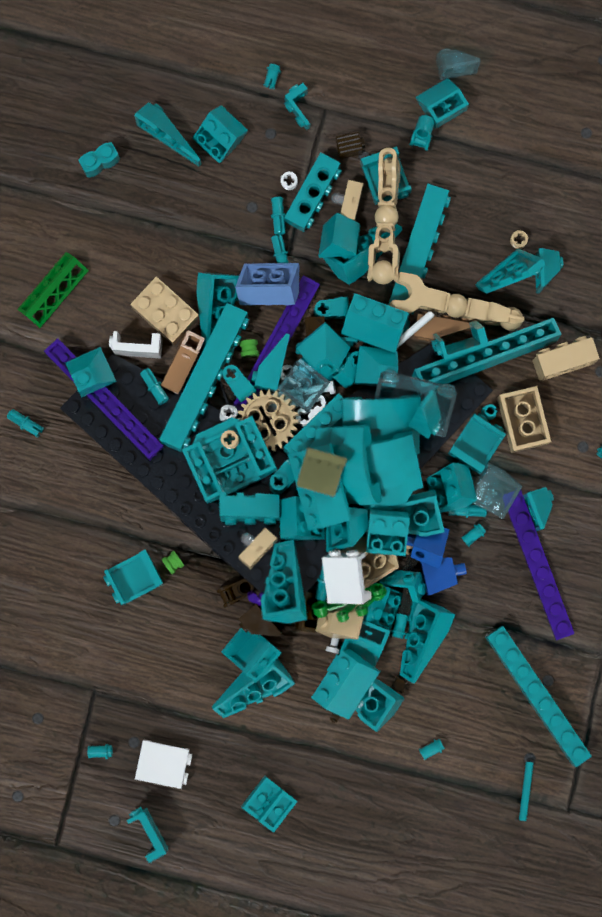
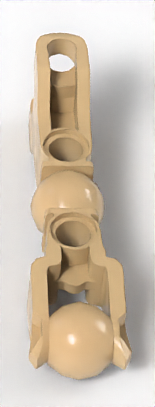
(386, 219)
(455, 305)

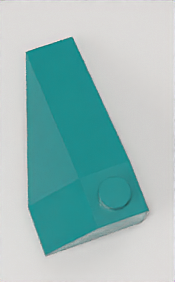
(426, 631)

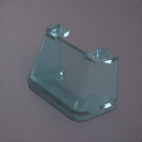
(395, 385)

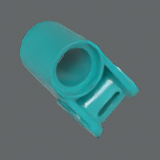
(423, 132)
(336, 308)
(346, 373)
(239, 385)
(284, 475)

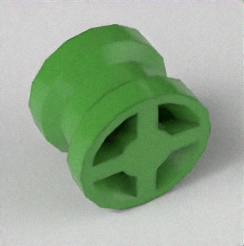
(249, 348)
(172, 562)

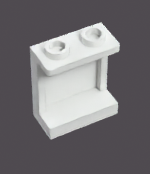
(136, 350)
(344, 577)
(163, 764)

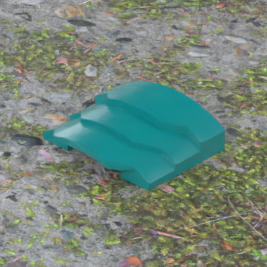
(383, 415)
(350, 443)
(395, 468)
(226, 469)

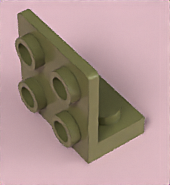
(320, 472)

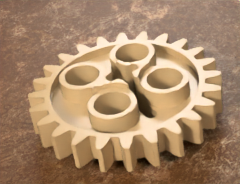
(282, 413)

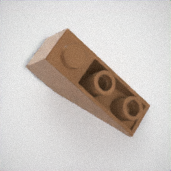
(442, 326)
(182, 361)

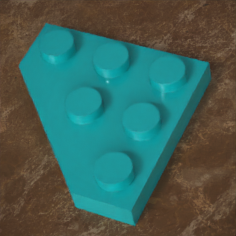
(511, 270)

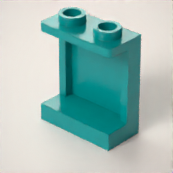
(370, 169)
(477, 443)
(133, 578)
(251, 653)
(152, 831)

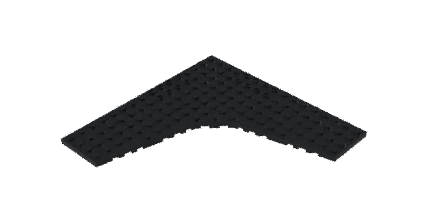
(174, 484)

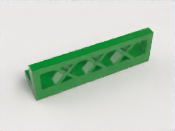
(48, 285)

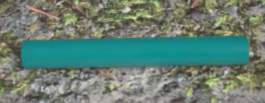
(526, 791)

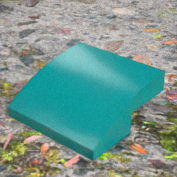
(269, 804)

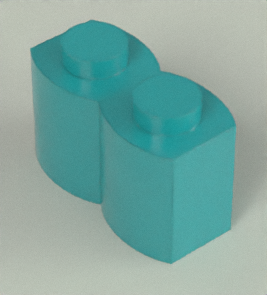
(96, 161)

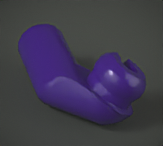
(254, 598)

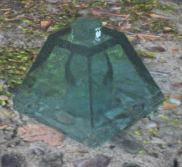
(456, 63)
(303, 385)
(496, 490)

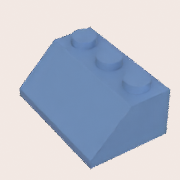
(268, 284)

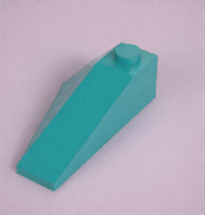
(156, 123)
(353, 267)
(212, 295)
(427, 416)
(423, 513)
(284, 591)
(246, 691)
(378, 704)

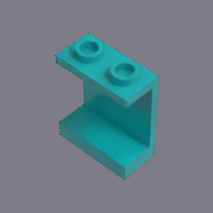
(461, 347)

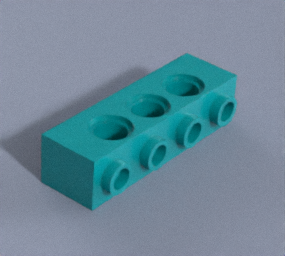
(325, 165)

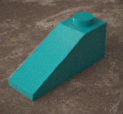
(270, 369)

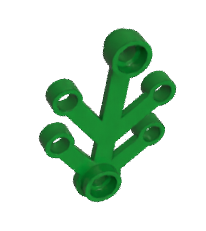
(321, 608)

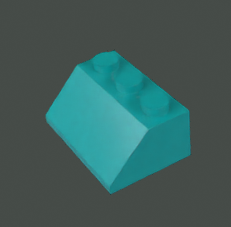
(375, 323)
(345, 684)

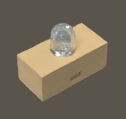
(349, 200)
(256, 547)

